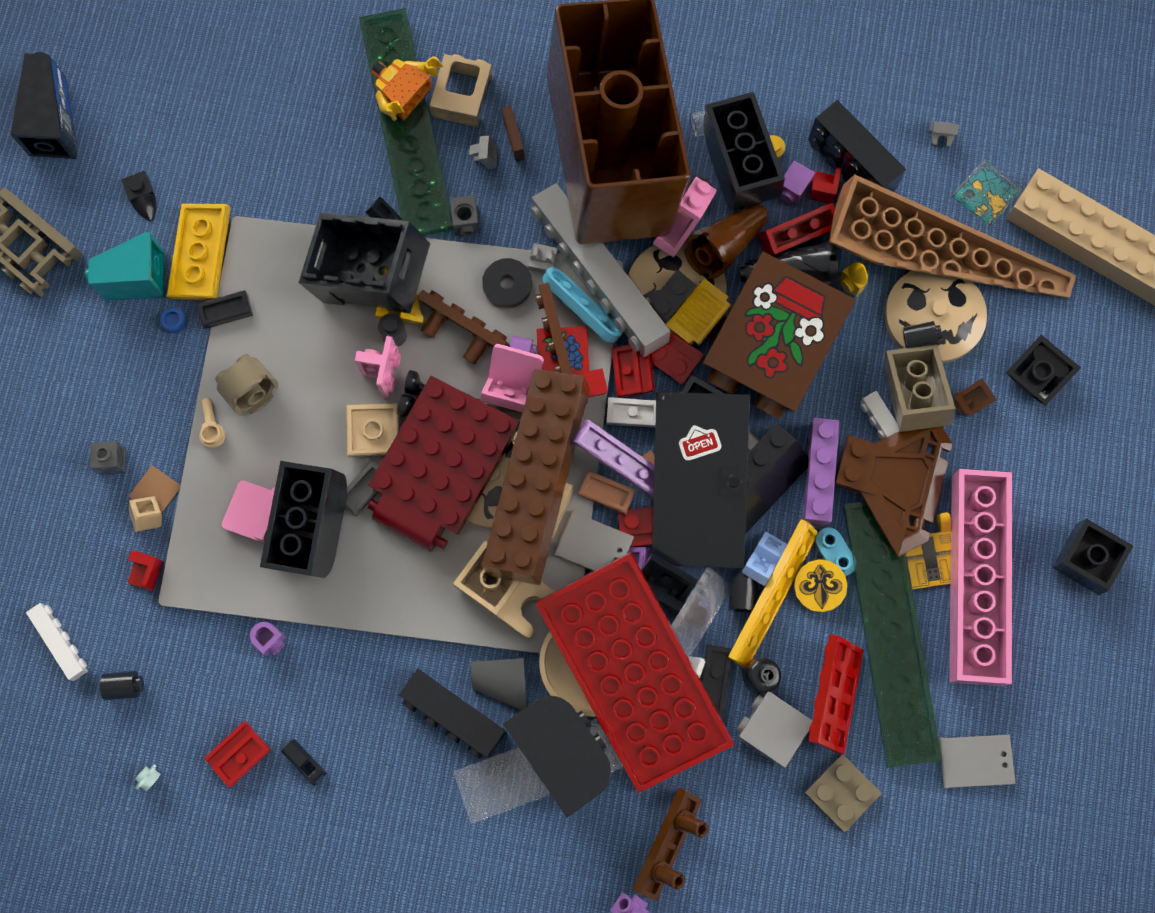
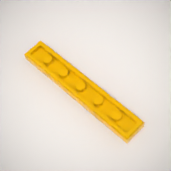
(773, 594)

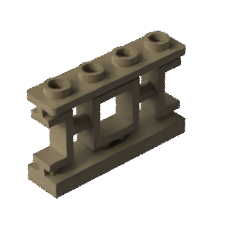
(36, 229)

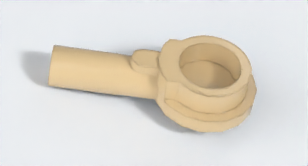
(211, 433)

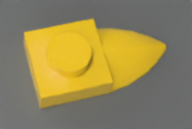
(854, 278)

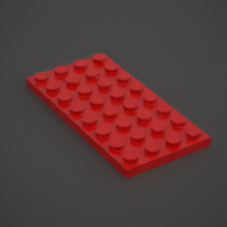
(634, 672)

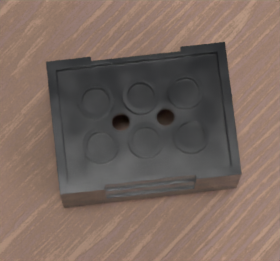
(371, 243)

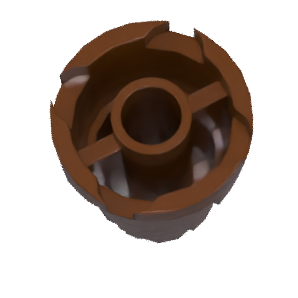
(719, 244)

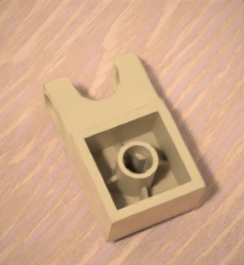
(503, 599)

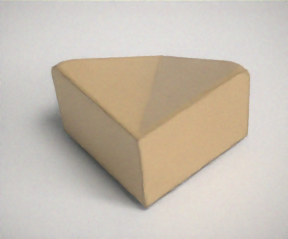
(145, 513)

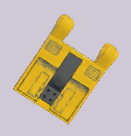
(931, 561)

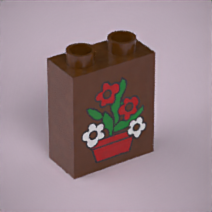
(777, 335)

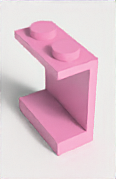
(693, 204)

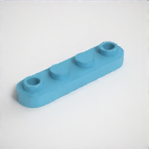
(580, 303)

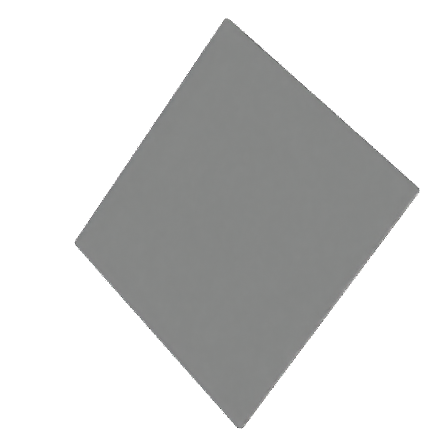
(311, 349)

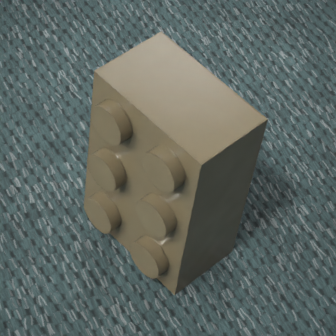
(918, 388)

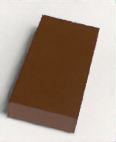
(513, 133)

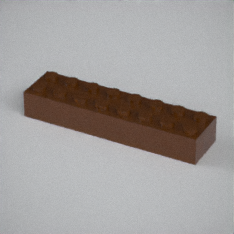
(536, 477)

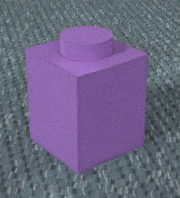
(796, 183)

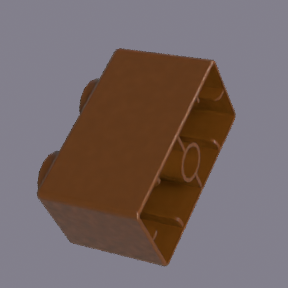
(616, 120)

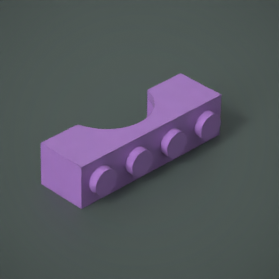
(820, 483)

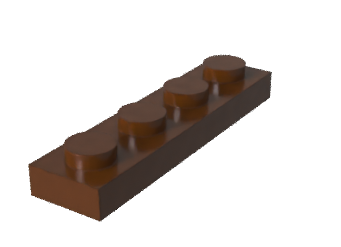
(551, 324)

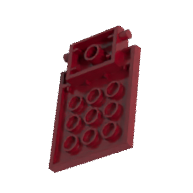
(439, 464)

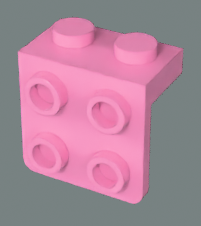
(510, 377)
(249, 511)

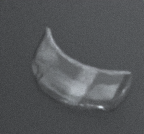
(700, 609)

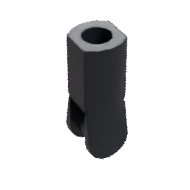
(300, 759)

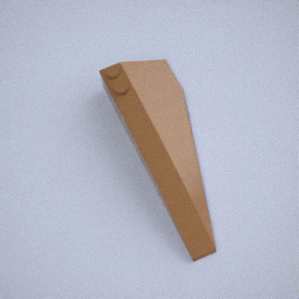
(916, 238)

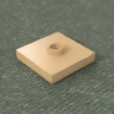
(371, 429)

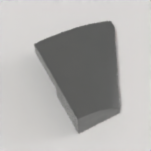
(501, 680)

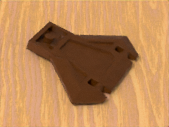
(897, 481)

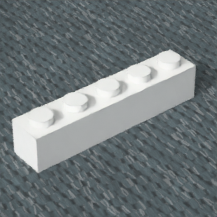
(879, 415)
(57, 641)

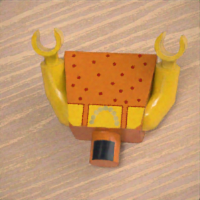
(403, 85)

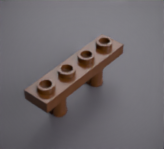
(475, 326)
(661, 857)

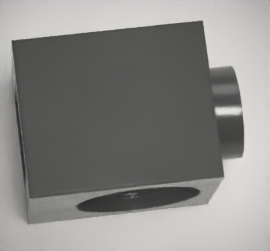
(464, 206)
(108, 458)

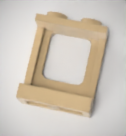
(456, 106)

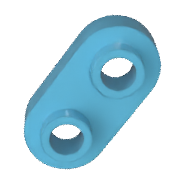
(836, 551)

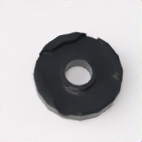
(504, 269)

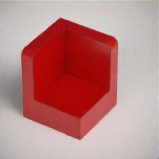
(824, 186)
(596, 382)
(145, 570)

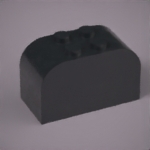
(742, 152)
(305, 520)
(562, 751)

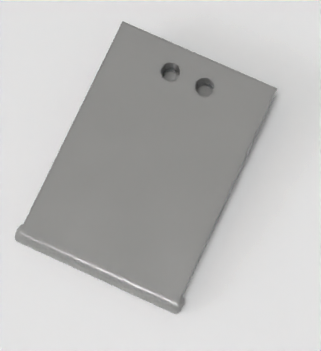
(591, 542)
(976, 761)

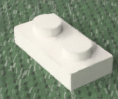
(631, 412)

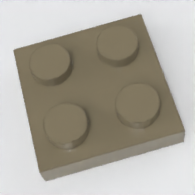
(842, 793)

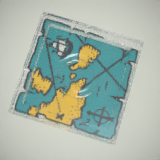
(987, 192)

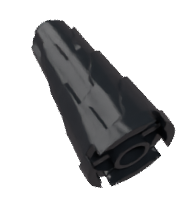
(813, 260)

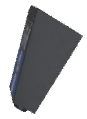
(43, 110)

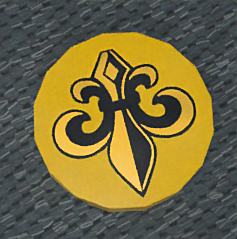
(820, 585)

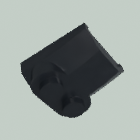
(1042, 370)

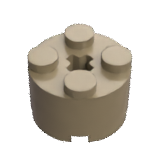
(246, 385)

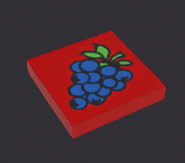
(576, 346)

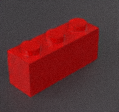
(797, 230)

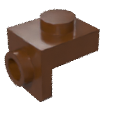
(974, 398)

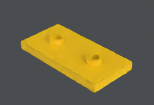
(198, 252)

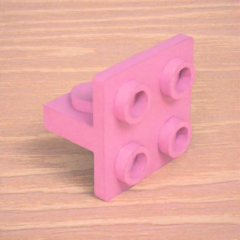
(380, 366)

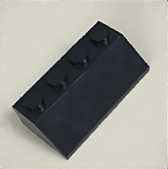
(771, 470)

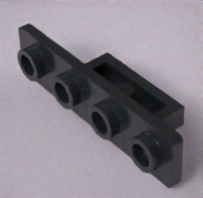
(668, 583)

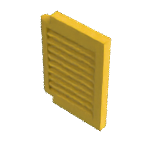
(699, 313)

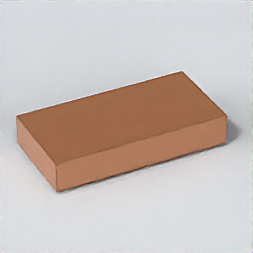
(607, 492)

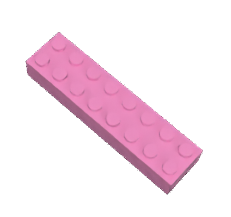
(981, 578)

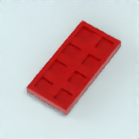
(836, 694)

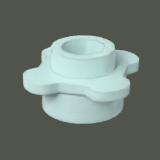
(147, 778)

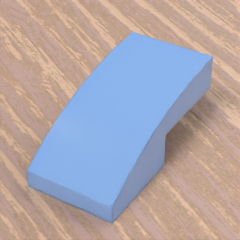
(764, 558)

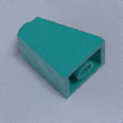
(129, 270)

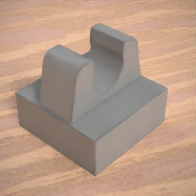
(945, 129)
(485, 152)
(542, 257)

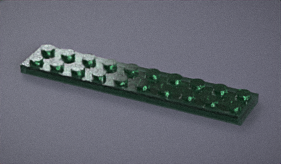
(408, 142)
(892, 643)

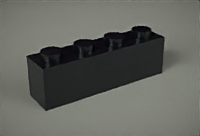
(452, 713)

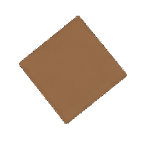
(156, 484)

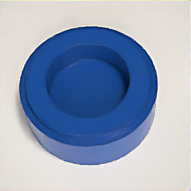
(173, 320)

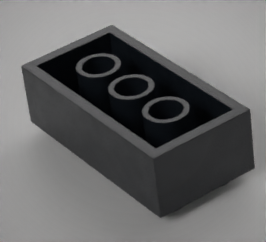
(853, 148)

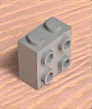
(774, 729)

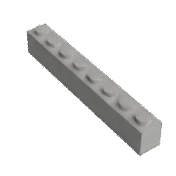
(602, 274)

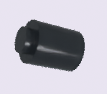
(392, 326)
(922, 335)
(742, 593)
(121, 685)

